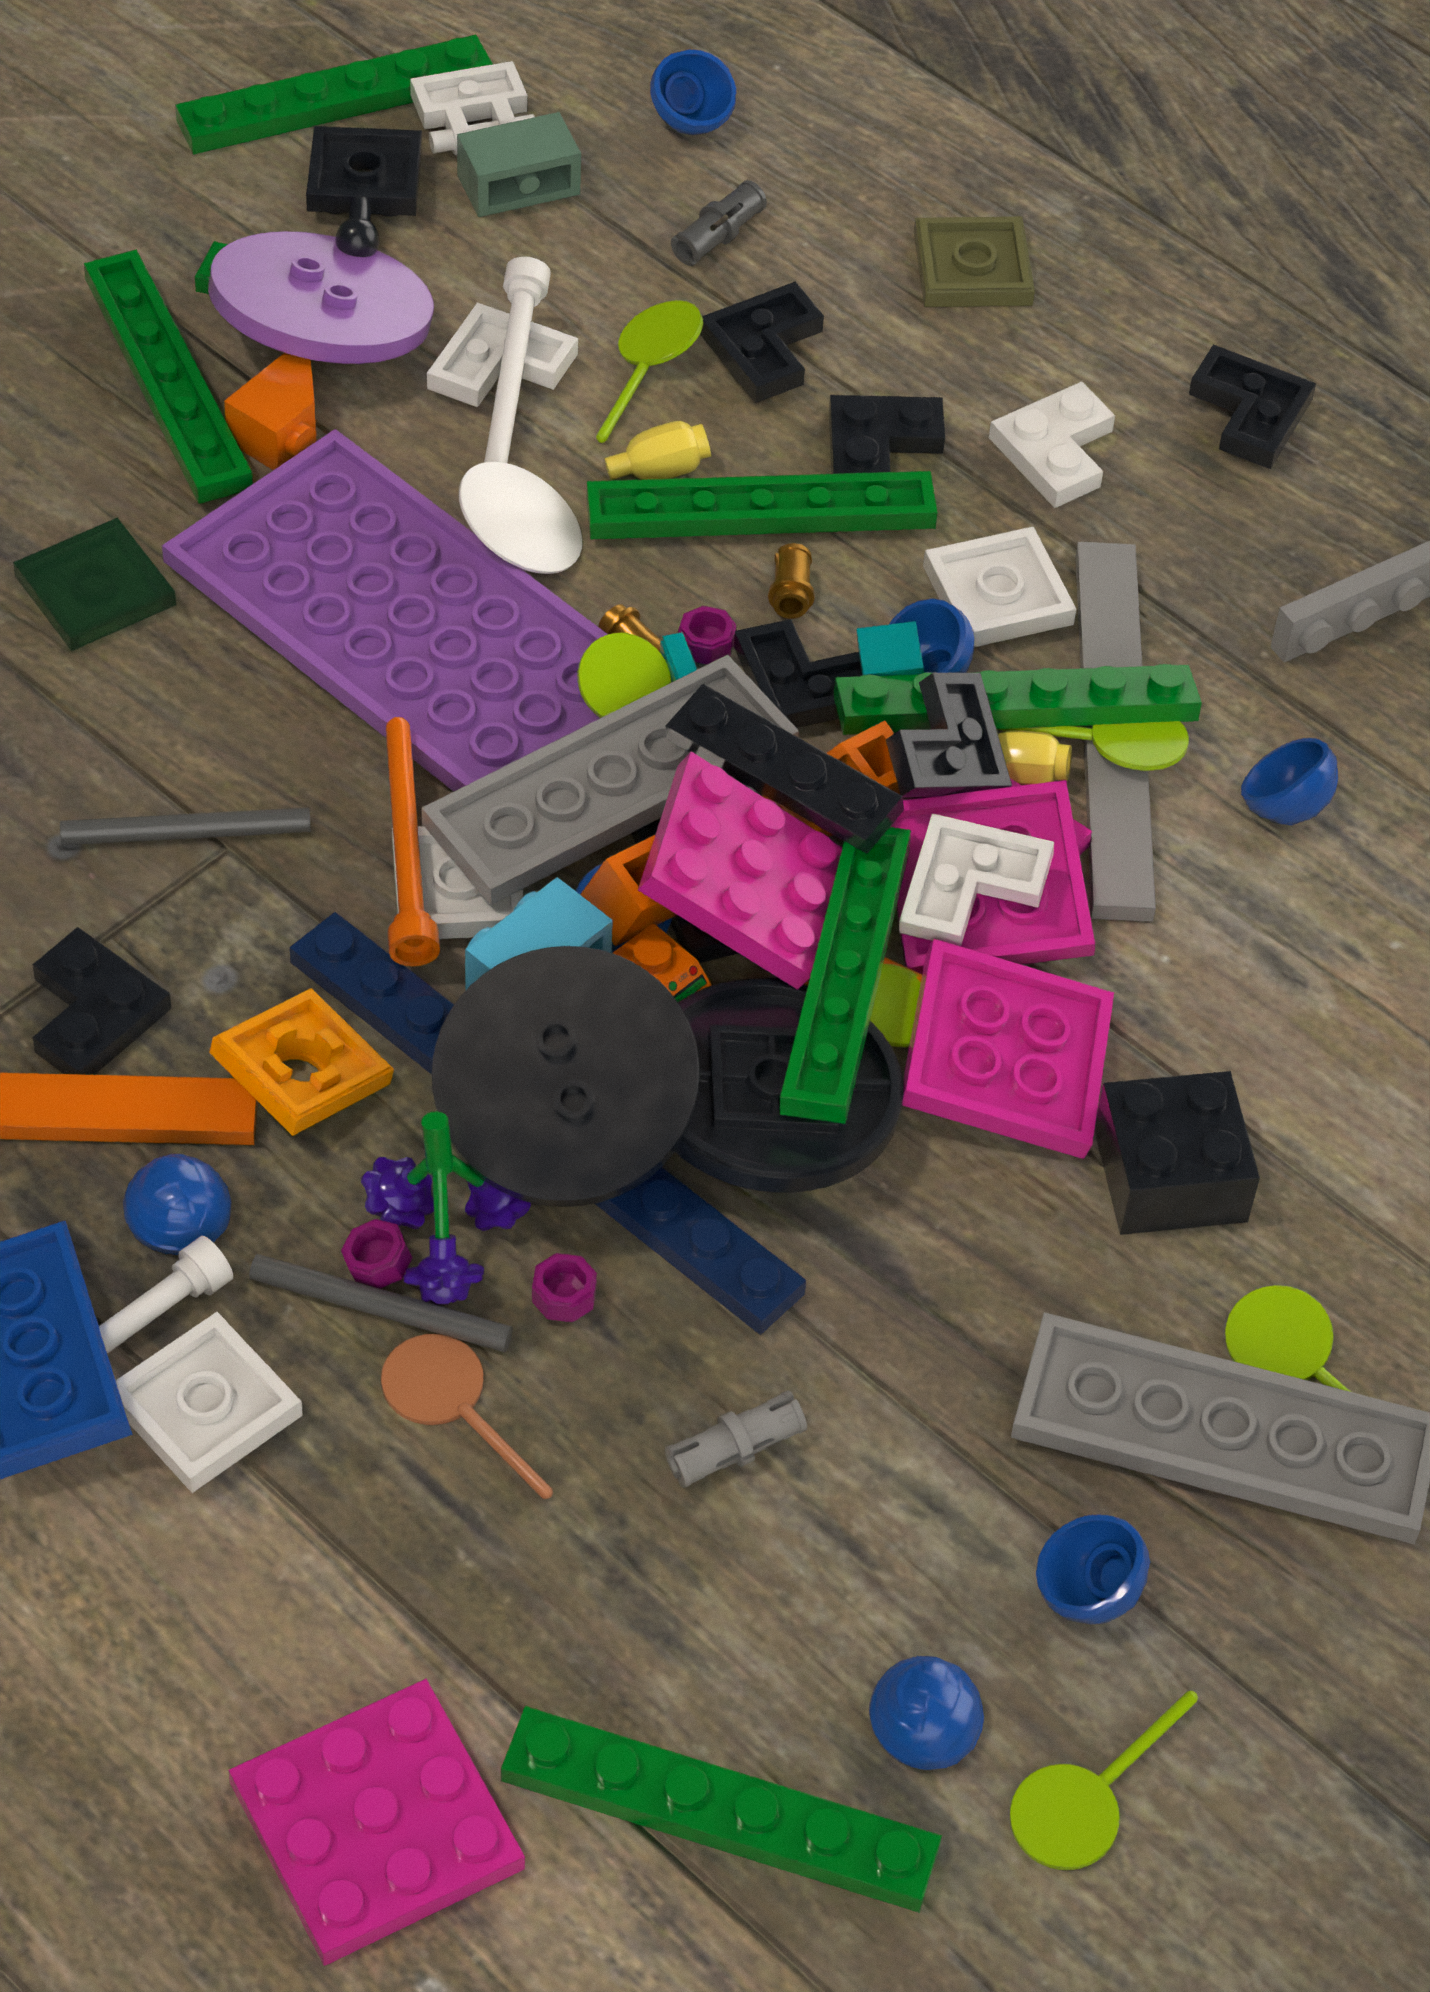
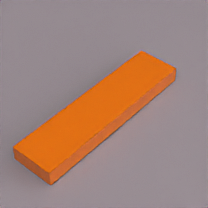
(126, 1109)

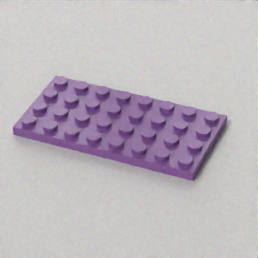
(394, 609)

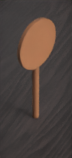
(439, 1381)

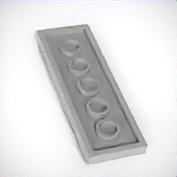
(578, 788)
(1227, 1427)

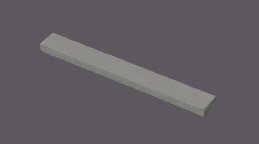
(1115, 795)

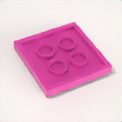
(742, 870)
(1000, 927)
(1008, 1049)
(376, 1821)

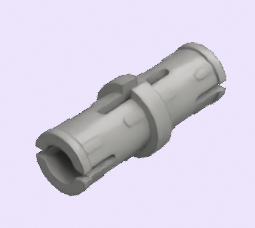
(735, 1438)

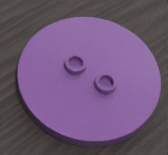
(318, 301)

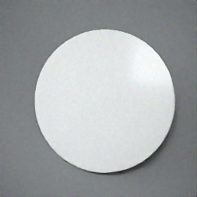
(520, 517)

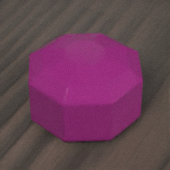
(708, 633)
(376, 1253)
(564, 1287)

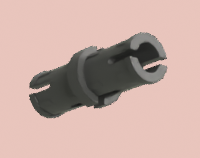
(699, 239)

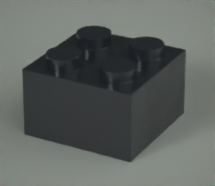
(1176, 1152)

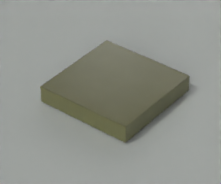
(973, 261)

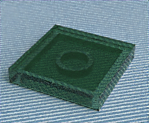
(94, 584)

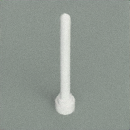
(525, 285)
(199, 1270)

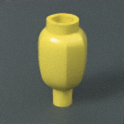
(661, 452)
(1035, 757)

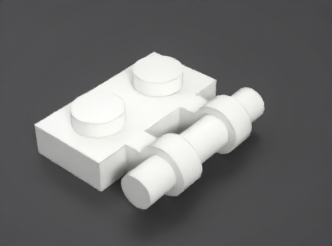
(465, 97)

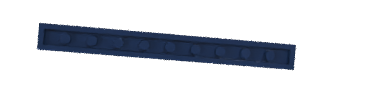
(657, 1212)

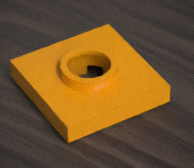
(309, 1032)

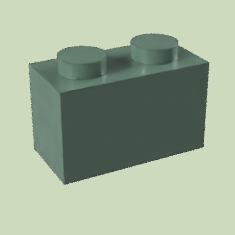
(518, 164)

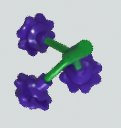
(402, 1196)

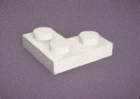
(475, 353)
(1047, 439)
(968, 860)

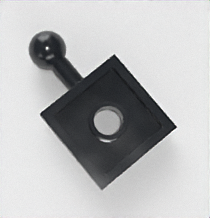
(339, 188)

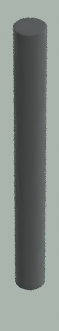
(185, 826)
(381, 1302)

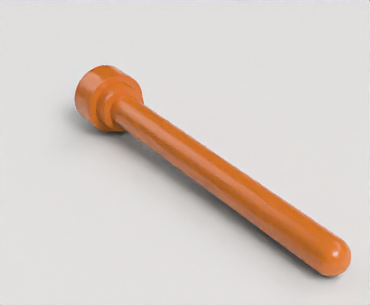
(412, 934)

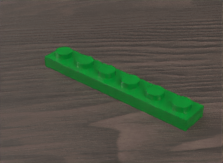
(320, 95)
(168, 376)
(761, 505)
(1031, 698)
(845, 980)
(721, 1808)

